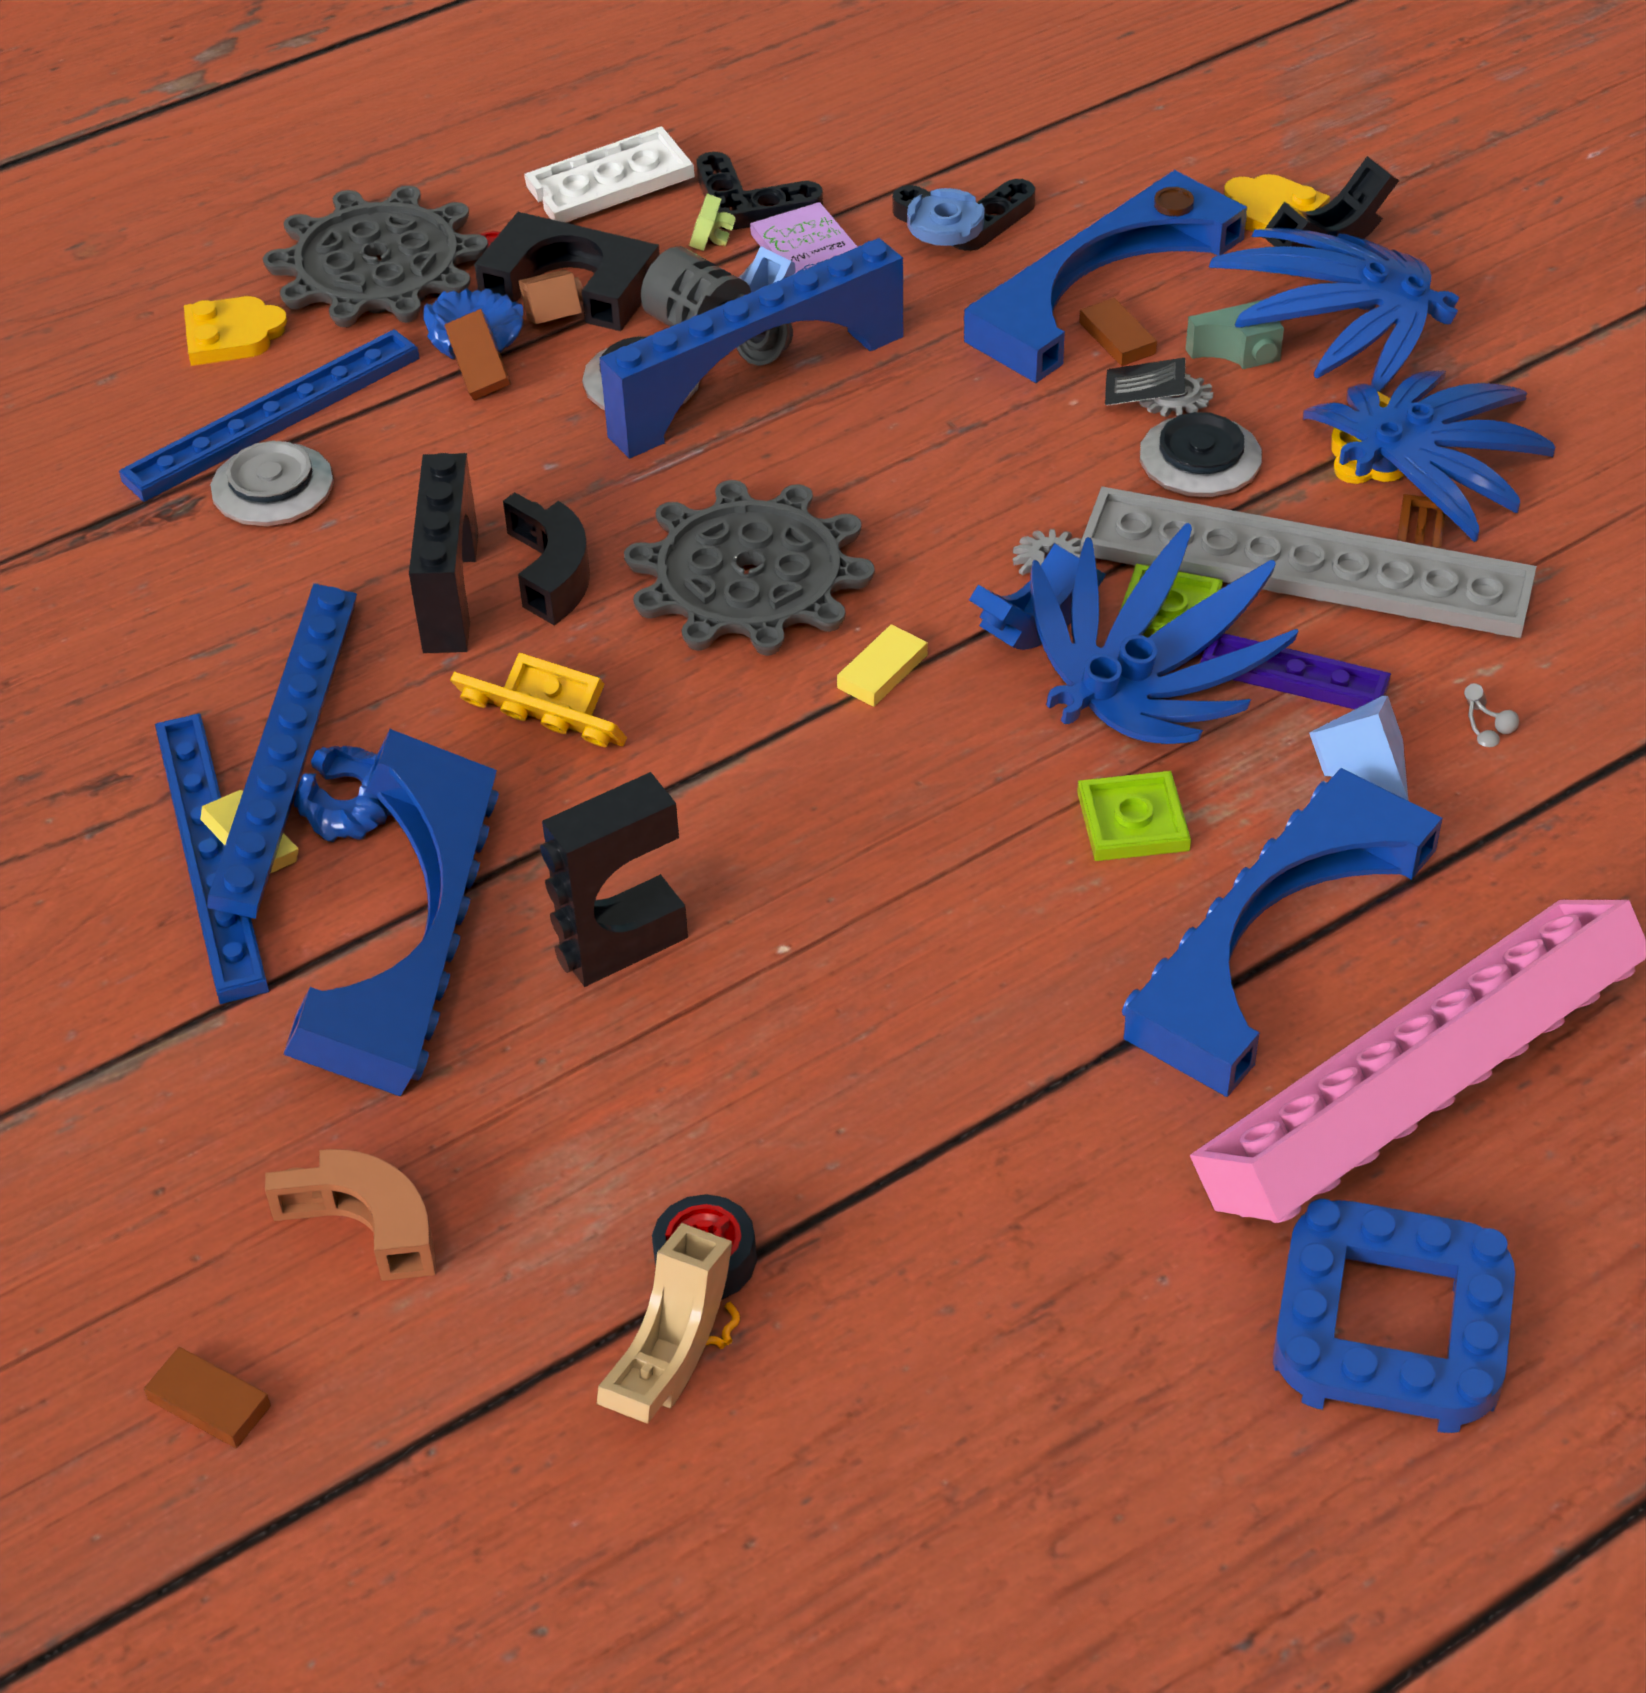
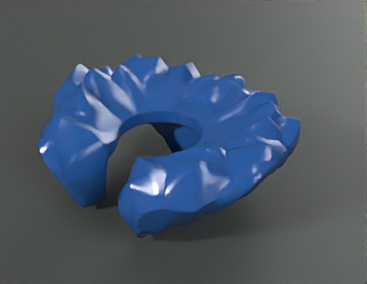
(502, 315)
(336, 817)

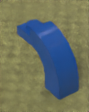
(1012, 615)

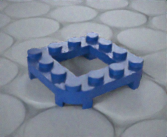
(1386, 1378)

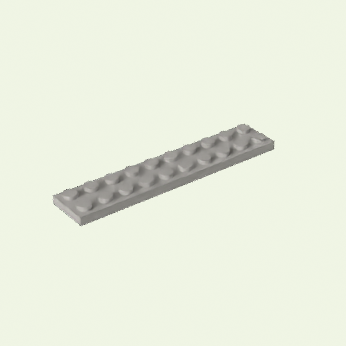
(1317, 561)

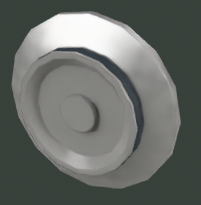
(271, 483)

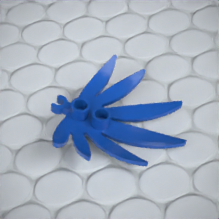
(1365, 278)
(1410, 432)
(1127, 671)

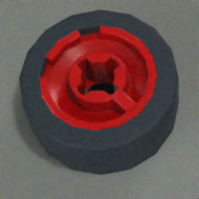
(720, 1218)

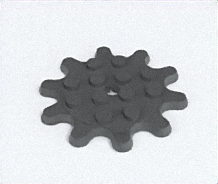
(339, 252)
(705, 557)

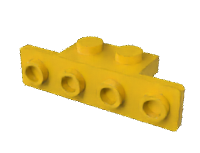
(546, 692)

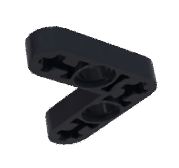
(1010, 200)
(748, 205)

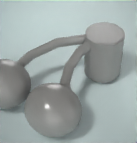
(1505, 721)

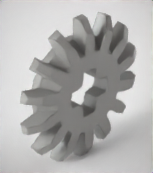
(1195, 397)
(1034, 549)

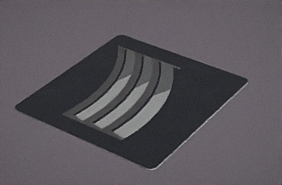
(1145, 381)

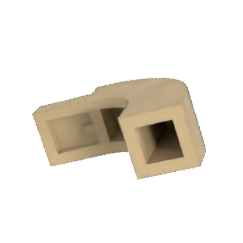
(675, 1327)

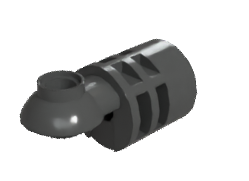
(687, 285)

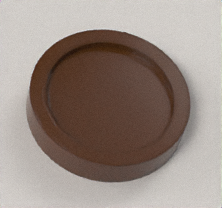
(1173, 201)

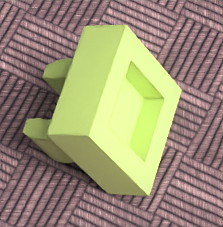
(709, 222)

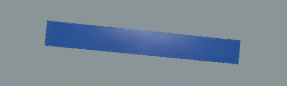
(268, 415)
(193, 783)

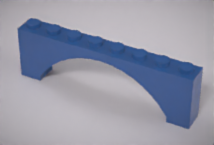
(1017, 317)
(656, 374)
(1189, 1004)
(380, 1024)

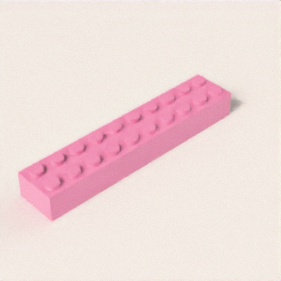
(1419, 1059)

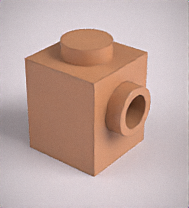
(551, 296)

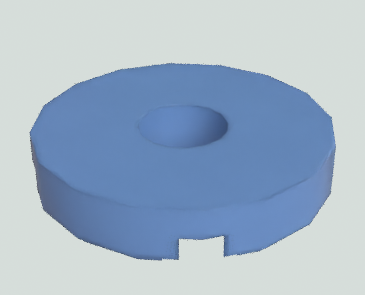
(928, 222)

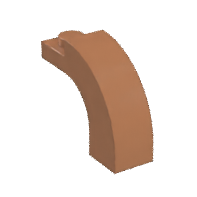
(367, 1191)

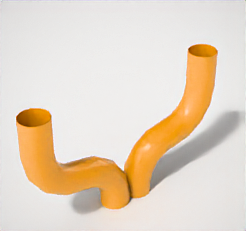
(727, 1328)

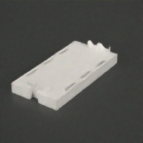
(609, 175)

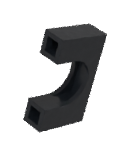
(539, 244)
(441, 542)
(583, 851)

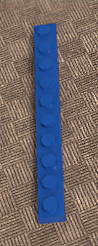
(282, 753)

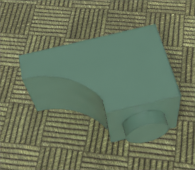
(1249, 346)

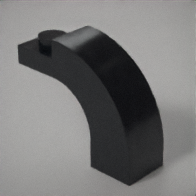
(1348, 213)
(561, 575)

